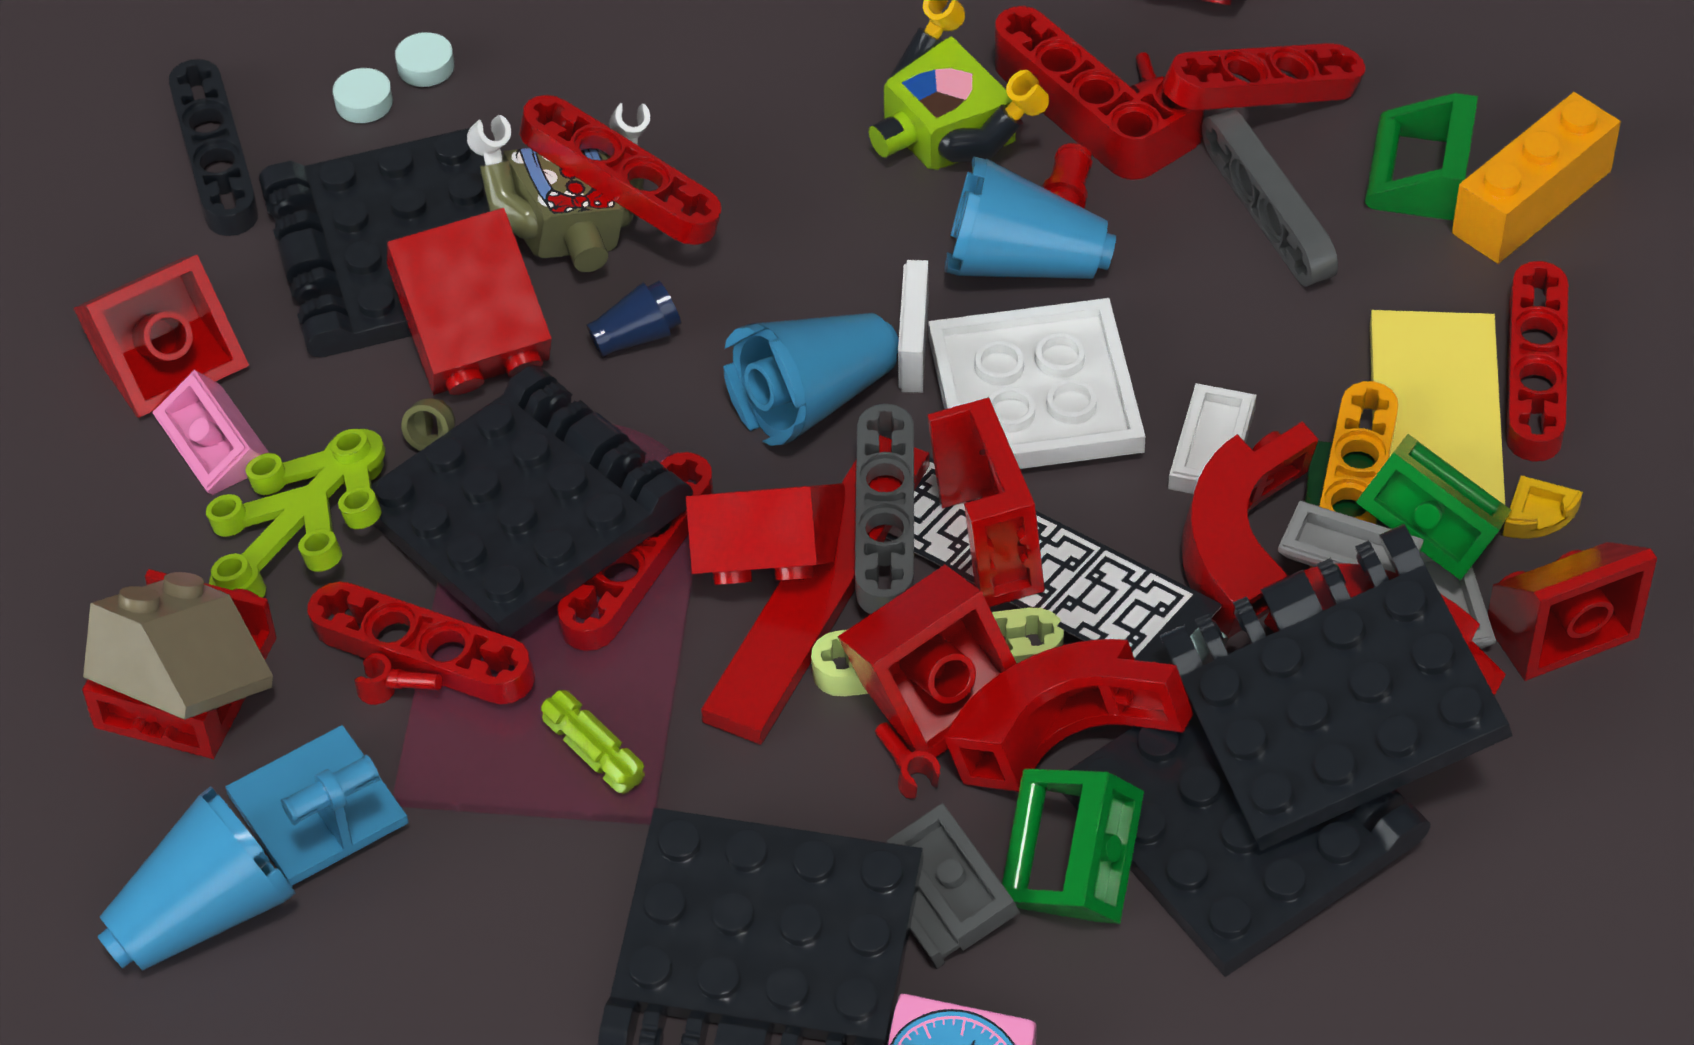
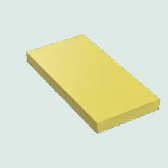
(1444, 387)

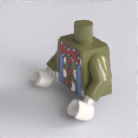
(548, 204)

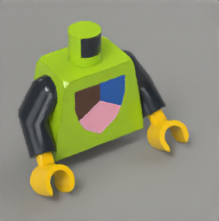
(947, 102)

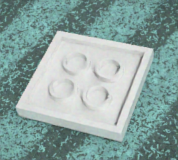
(1050, 377)

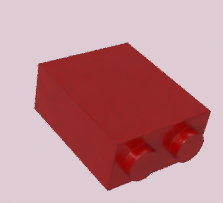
(468, 302)

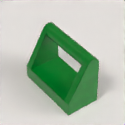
(1430, 193)
(1434, 505)
(1099, 847)

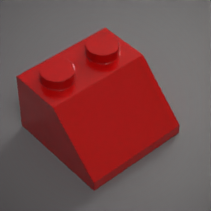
(160, 332)
(764, 530)
(1572, 606)
(927, 656)

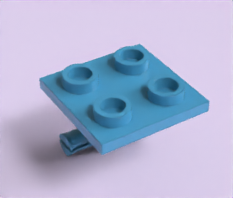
(316, 805)

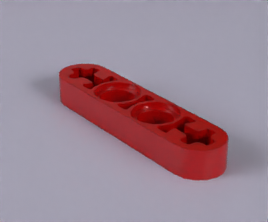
(1207, 80)
(676, 208)
(1537, 359)
(649, 557)
(425, 635)

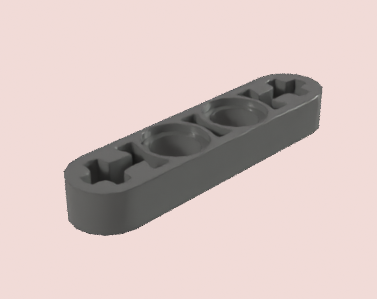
(1270, 197)
(884, 508)

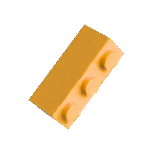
(1535, 177)

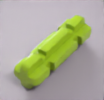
(593, 741)

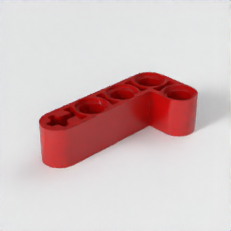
(1121, 128)

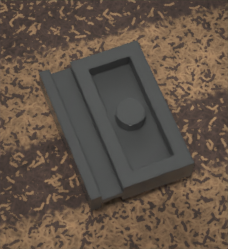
(957, 890)

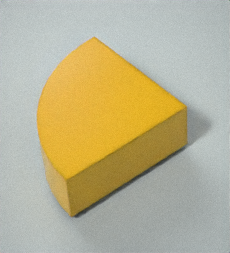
(1540, 508)

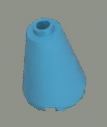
(1023, 230)
(804, 369)
(192, 887)

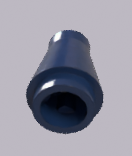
(635, 320)

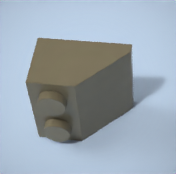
(174, 646)

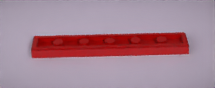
(794, 618)

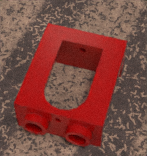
(1002, 526)
(197, 734)

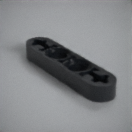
(213, 146)

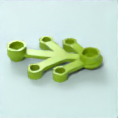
(349, 459)

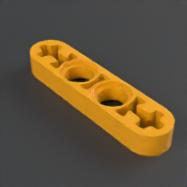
(1342, 480)

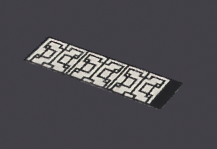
(1085, 582)

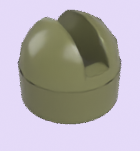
(418, 422)

